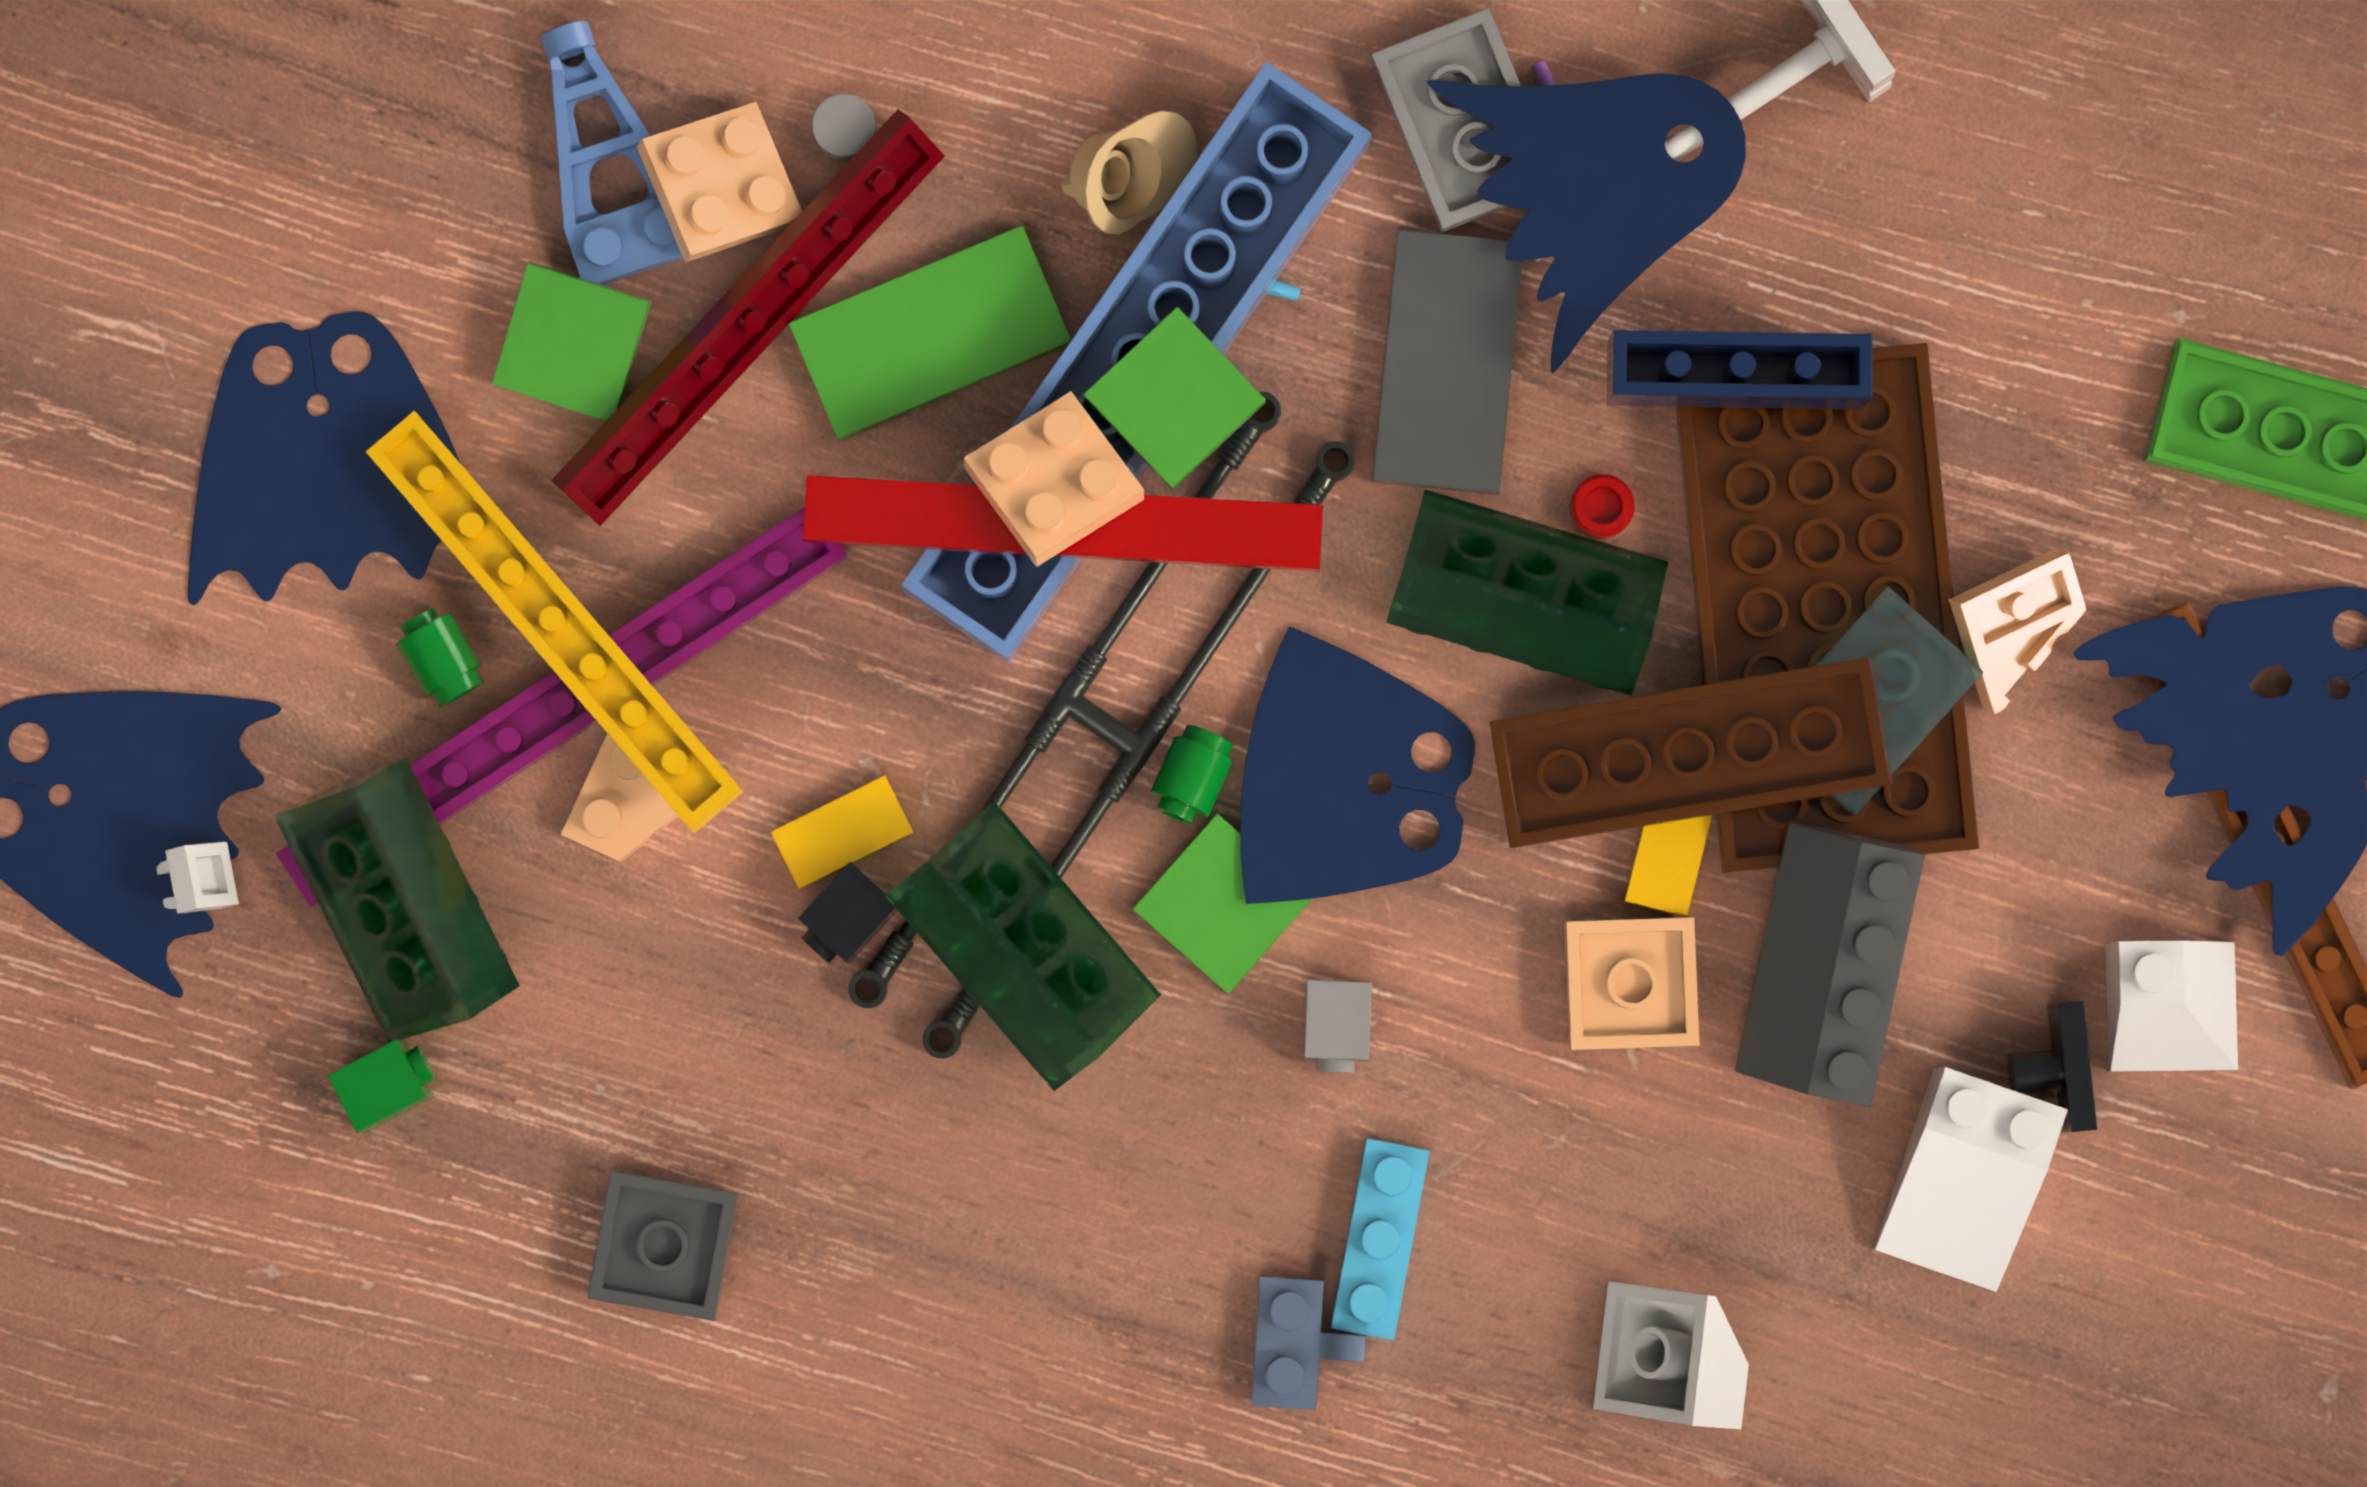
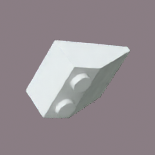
(1969, 1177)

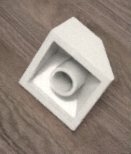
(2171, 1006)
(1669, 1358)

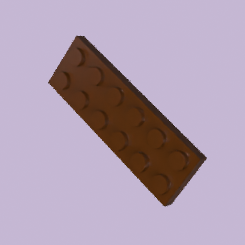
(1691, 752)

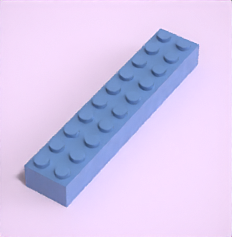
(1209, 256)

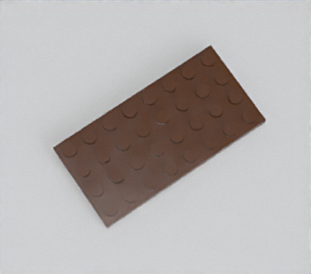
(1790, 543)

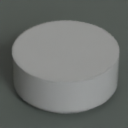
(843, 125)

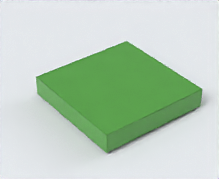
(571, 342)
(1174, 398)
(1205, 912)

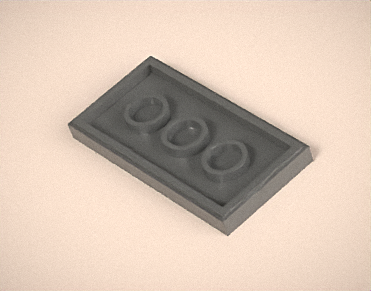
(1447, 363)

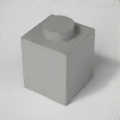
(1337, 1024)

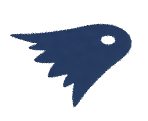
(1600, 179)

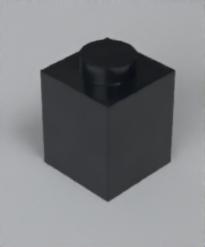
(846, 915)

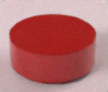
(1602, 506)

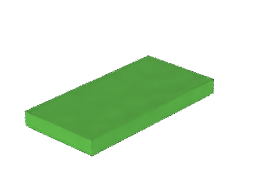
(930, 333)
(2262, 429)

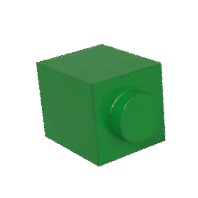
(383, 1084)

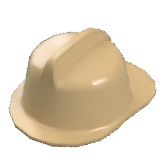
(1132, 170)

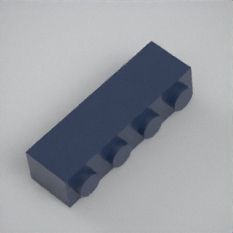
(1739, 369)

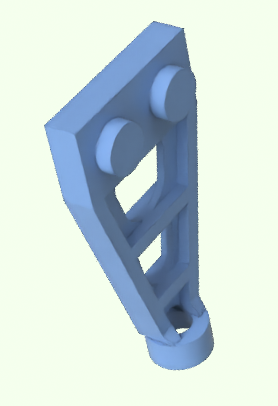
(617, 242)

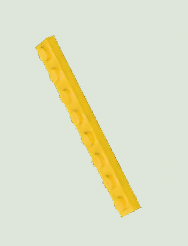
(554, 622)

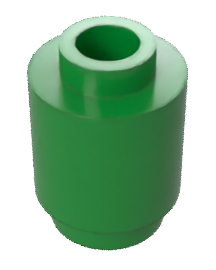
(439, 656)
(1192, 774)

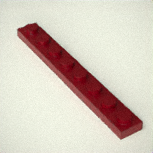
(748, 317)

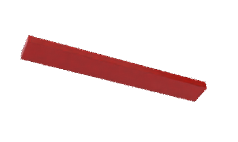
(1151, 531)

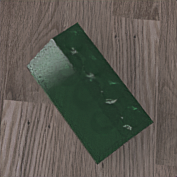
(1528, 592)
(397, 901)
(1024, 946)

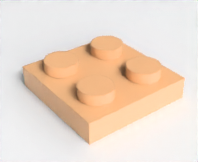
(720, 181)
(1053, 478)
(1631, 983)

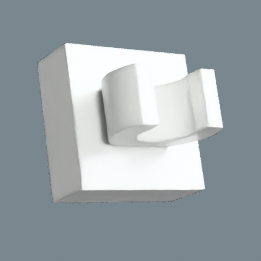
(199, 877)

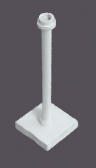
(1839, 39)

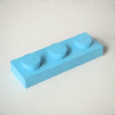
(1380, 1239)

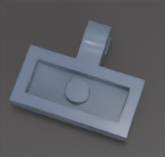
(1292, 1343)

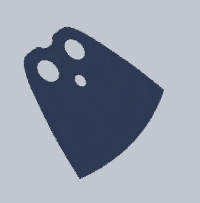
(1305, 789)

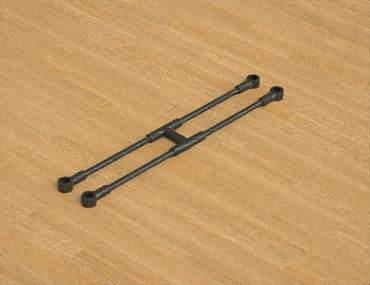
(1134, 745)

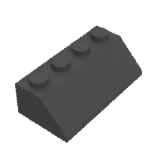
(1829, 963)

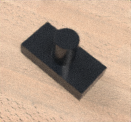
(2062, 1068)

